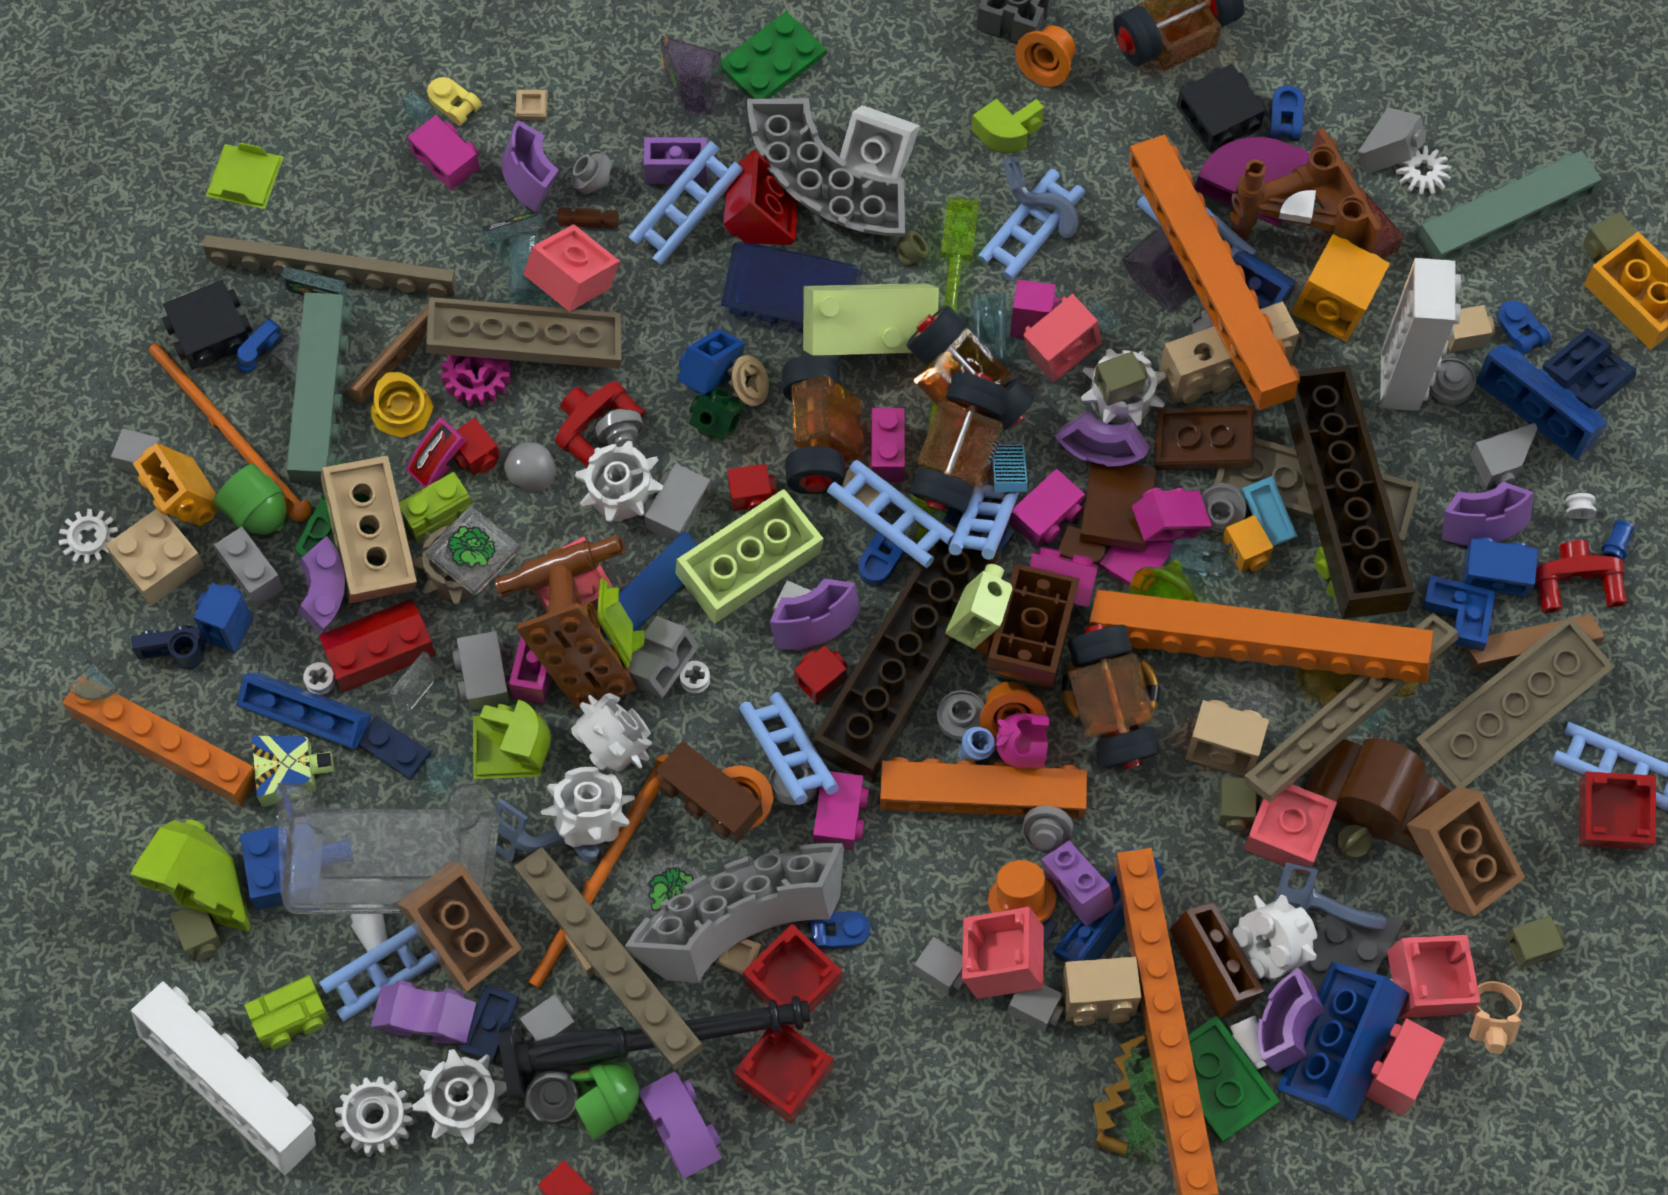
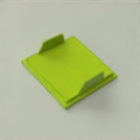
(244, 175)
(617, 623)
(489, 760)

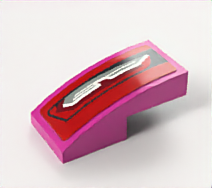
(434, 452)

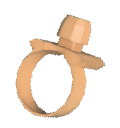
(1492, 1031)

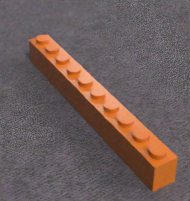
(1213, 272)
(1268, 636)
(1165, 1024)

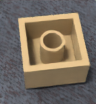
(155, 556)
(1227, 738)
(1100, 990)

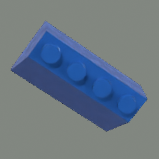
(1540, 401)
(1344, 1040)

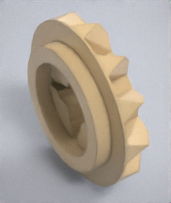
(758, 382)

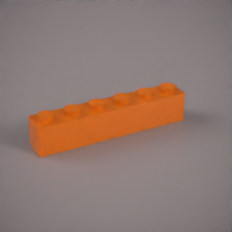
(166, 744)
(980, 788)

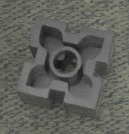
(1012, 16)

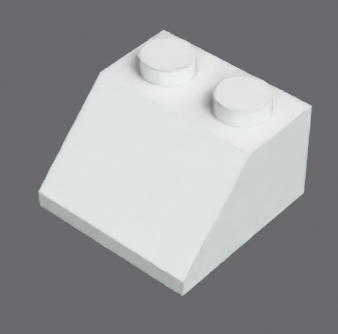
(878, 142)

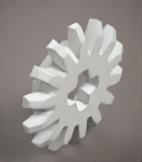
(1432, 177)
(87, 523)

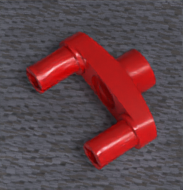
(584, 408)
(1577, 561)

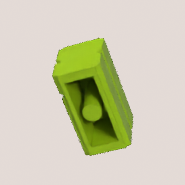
(434, 506)
(287, 1013)

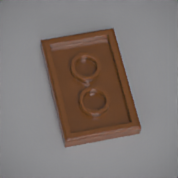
(1205, 437)
(1109, 503)

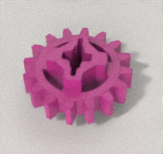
(459, 373)

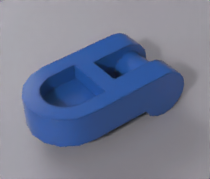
(1287, 103)
(1516, 317)
(264, 338)
(877, 566)
(850, 926)

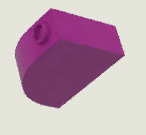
(1227, 164)

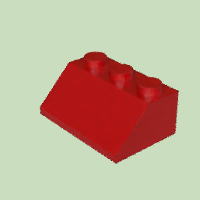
(758, 206)
(376, 645)

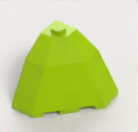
(195, 872)

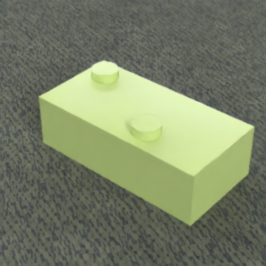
(864, 317)
(749, 556)

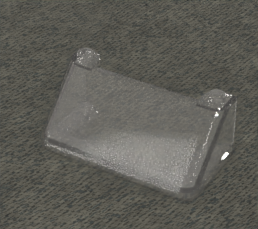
(378, 856)

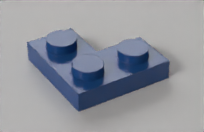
(1468, 604)

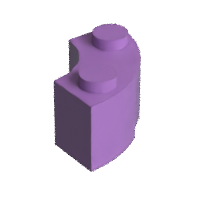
(527, 167)
(1102, 442)
(1487, 514)
(325, 585)
(815, 616)
(409, 1010)
(1286, 1020)
(680, 1124)

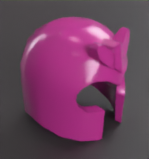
(1023, 740)

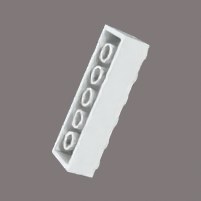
(1419, 333)
(225, 1077)

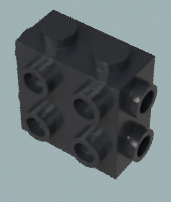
(1221, 107)
(206, 324)

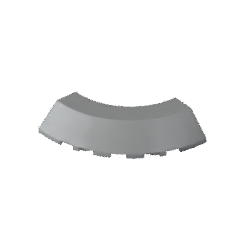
(819, 177)
(737, 904)

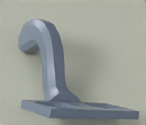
(1068, 213)
(524, 842)
(1309, 899)

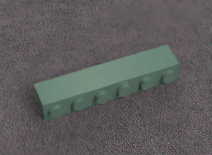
(1509, 208)
(317, 386)

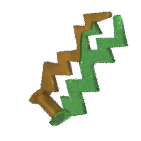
(1134, 1083)

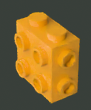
(176, 484)

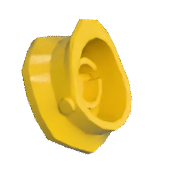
(397, 395)

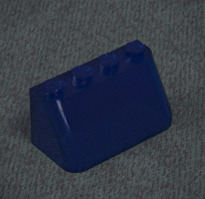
(774, 280)

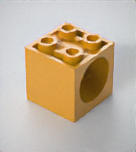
(1340, 288)

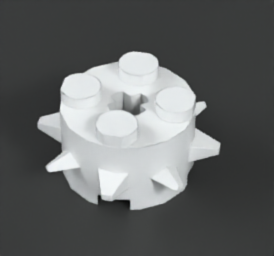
(1133, 408)
(619, 481)
(612, 733)
(588, 807)
(1276, 938)
(454, 1078)

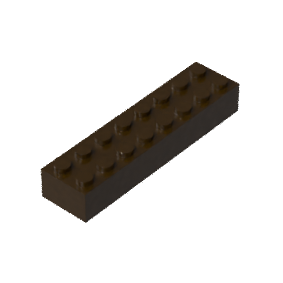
(1348, 495)
(898, 663)

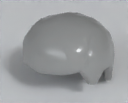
(530, 467)
(548, 1088)

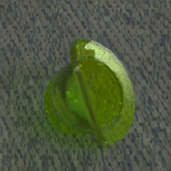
(1163, 582)

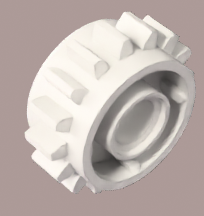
(360, 1103)

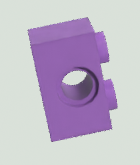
(669, 157)
(1078, 883)

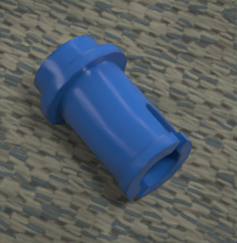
(1618, 540)

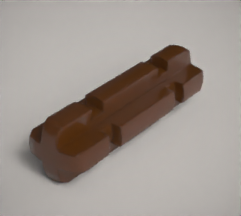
(588, 217)

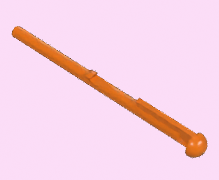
(297, 510)
(593, 886)

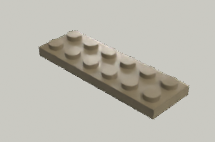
(523, 333)
(1283, 465)
(1514, 703)

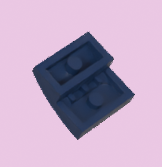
(1589, 369)

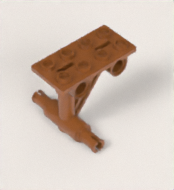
(1342, 203)
(569, 634)

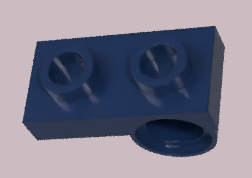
(166, 643)

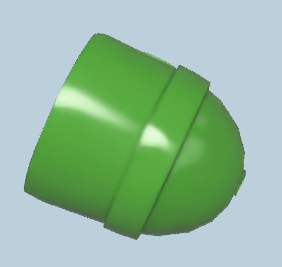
(252, 501)
(607, 1100)

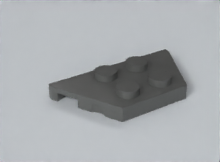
(1349, 946)

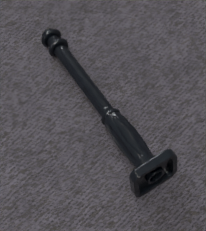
(601, 1045)

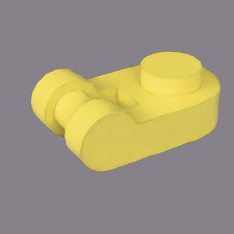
(445, 93)

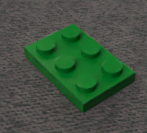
(772, 58)
(1227, 1081)

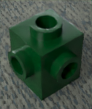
(715, 414)

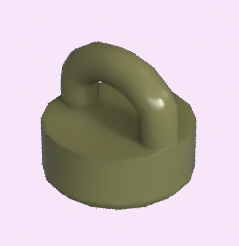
(911, 248)
(1354, 842)

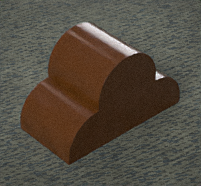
(1033, 627)
(1376, 787)

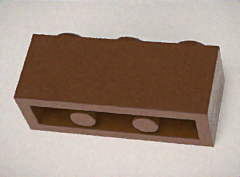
(708, 793)
(1216, 960)

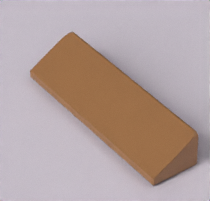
(389, 358)
(1507, 646)

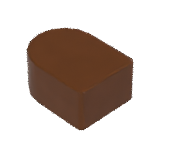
(1072, 545)

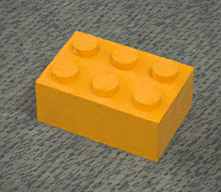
(1634, 288)

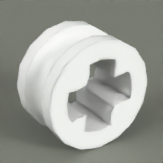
(1580, 506)
(701, 684)
(320, 688)

